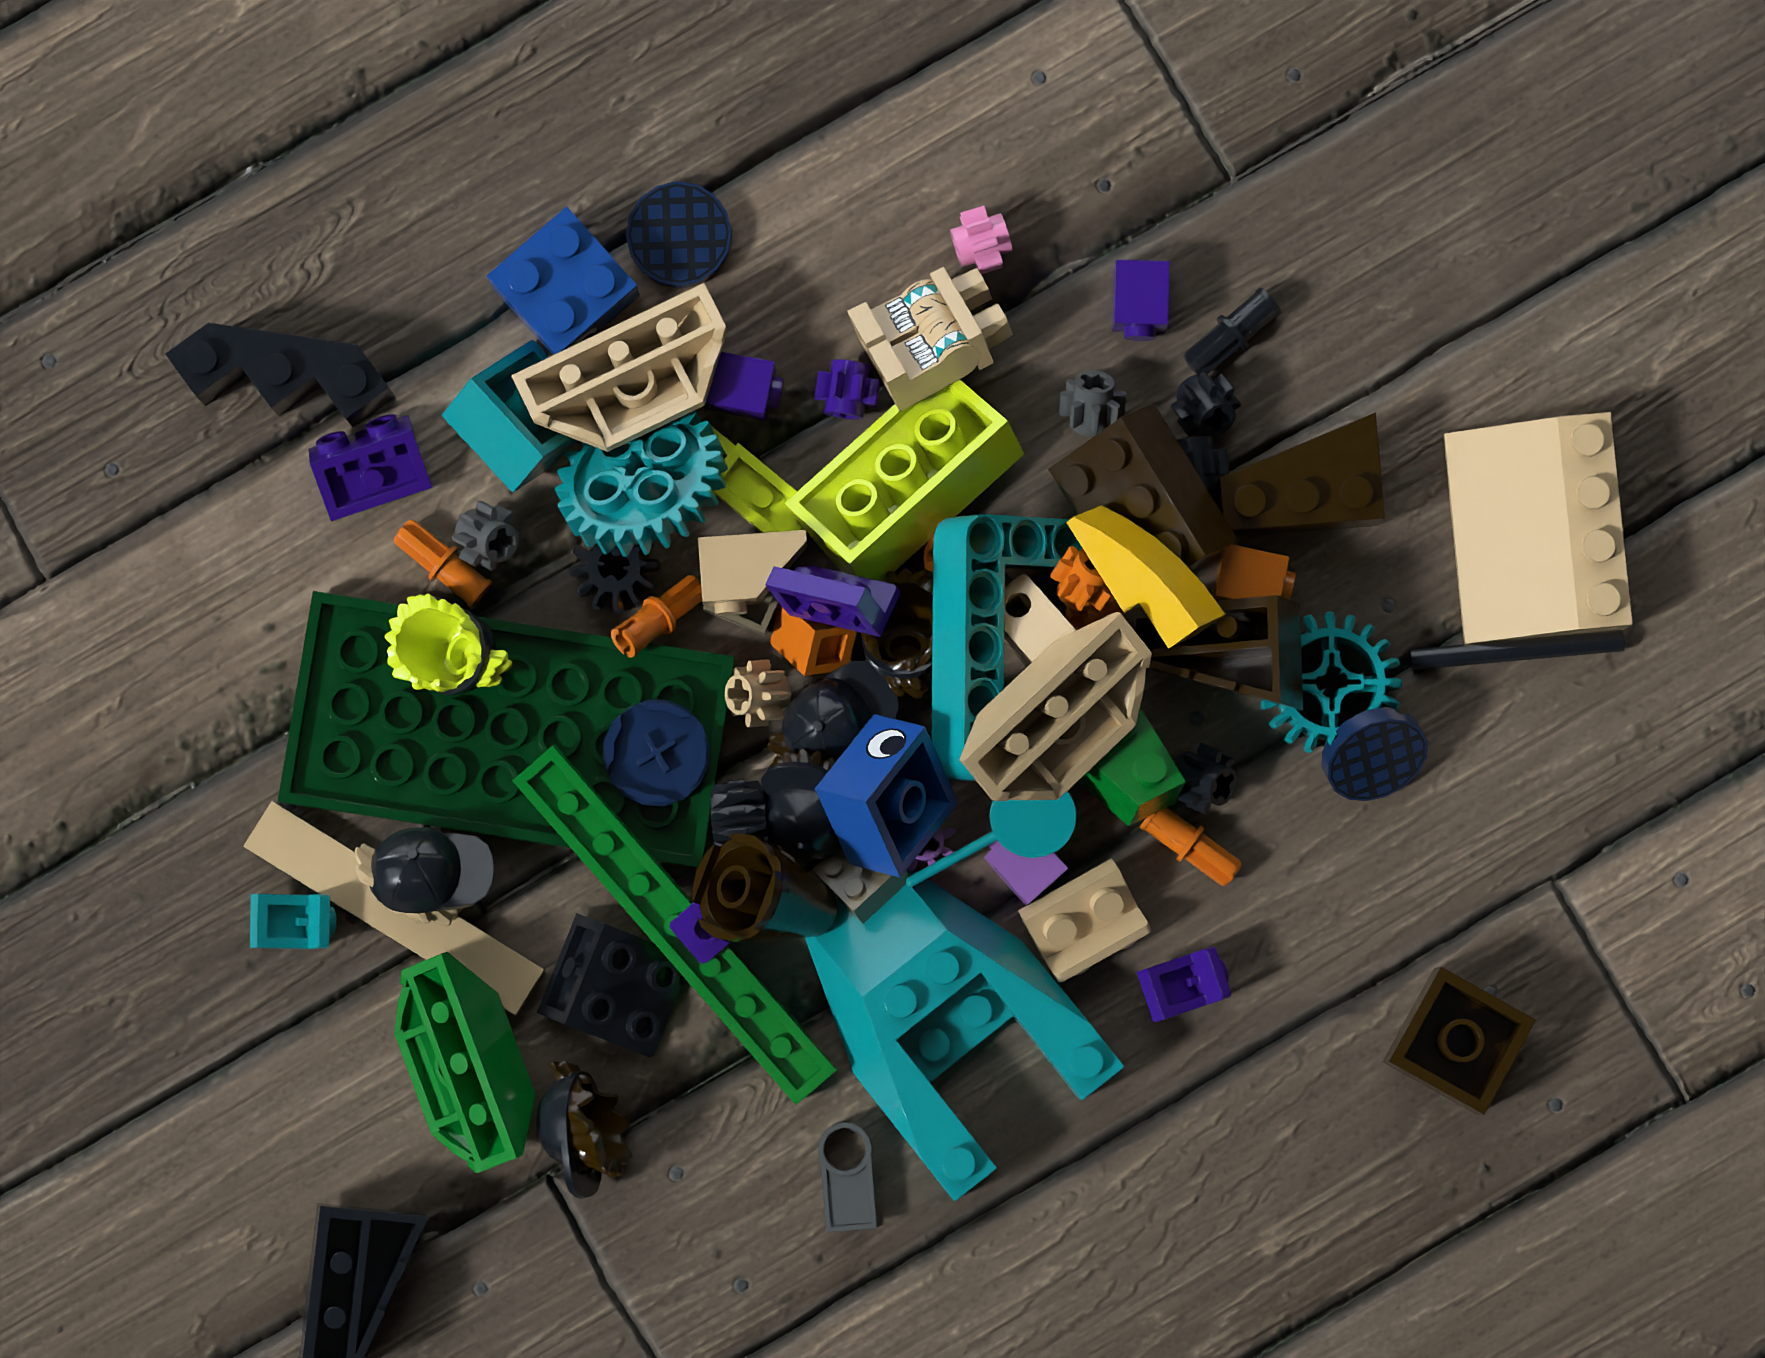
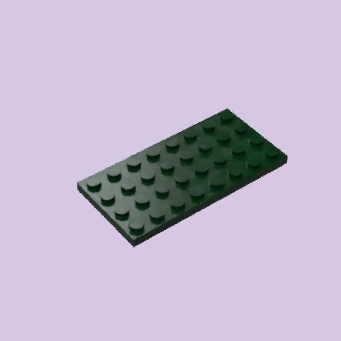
(450, 760)

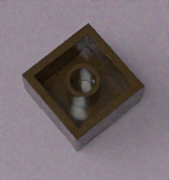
(1459, 1040)

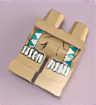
(930, 335)

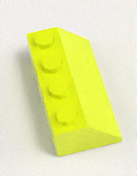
(904, 479)

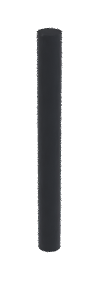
(1517, 650)

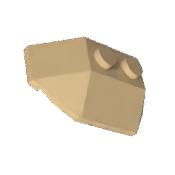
(629, 374)
(1060, 713)

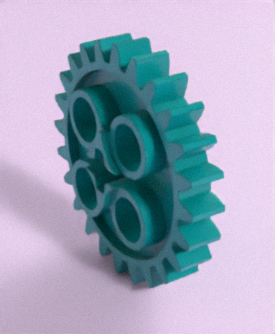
(643, 486)

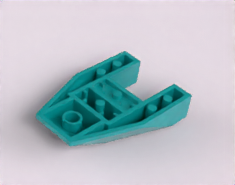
(925, 990)

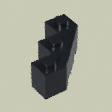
(281, 368)

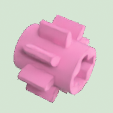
(981, 240)

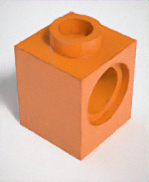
(1252, 573)

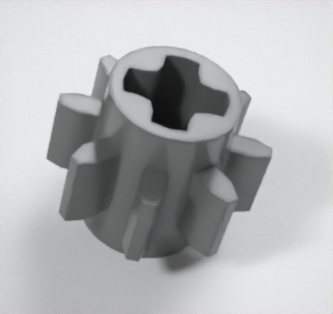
(1091, 402)
(486, 535)

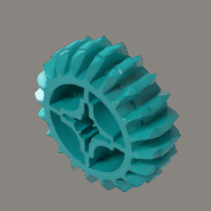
(1376, 683)

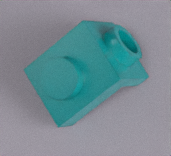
(291, 921)

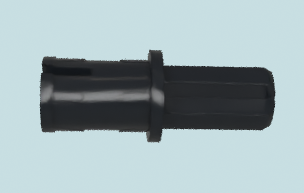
(1232, 332)

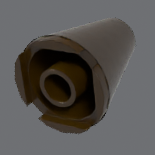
(759, 894)

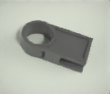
(848, 1193)

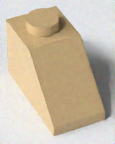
(739, 565)

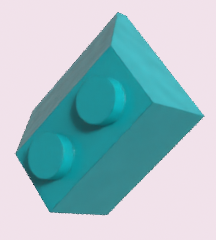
(498, 424)

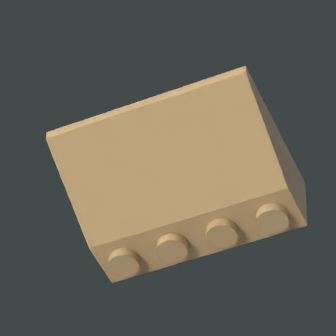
(1538, 529)

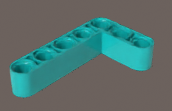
(969, 615)

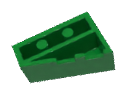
(1135, 775)

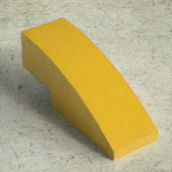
(1146, 575)

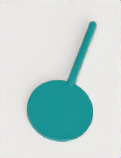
(1021, 827)

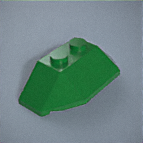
(464, 1062)

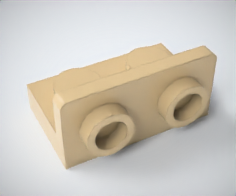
(1085, 921)

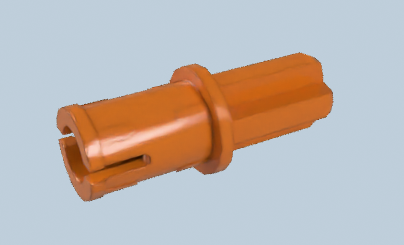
(442, 562)
(657, 616)
(1192, 845)

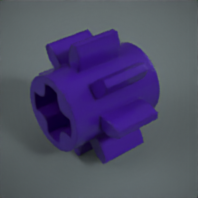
(847, 389)

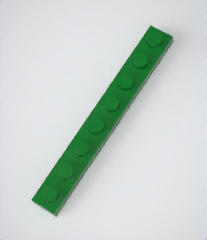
(653, 902)

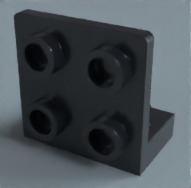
(612, 986)

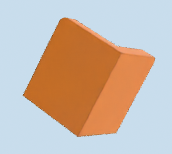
(810, 644)

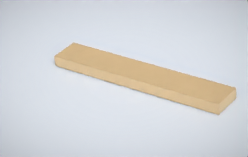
(331, 870)

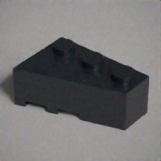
(352, 1276)

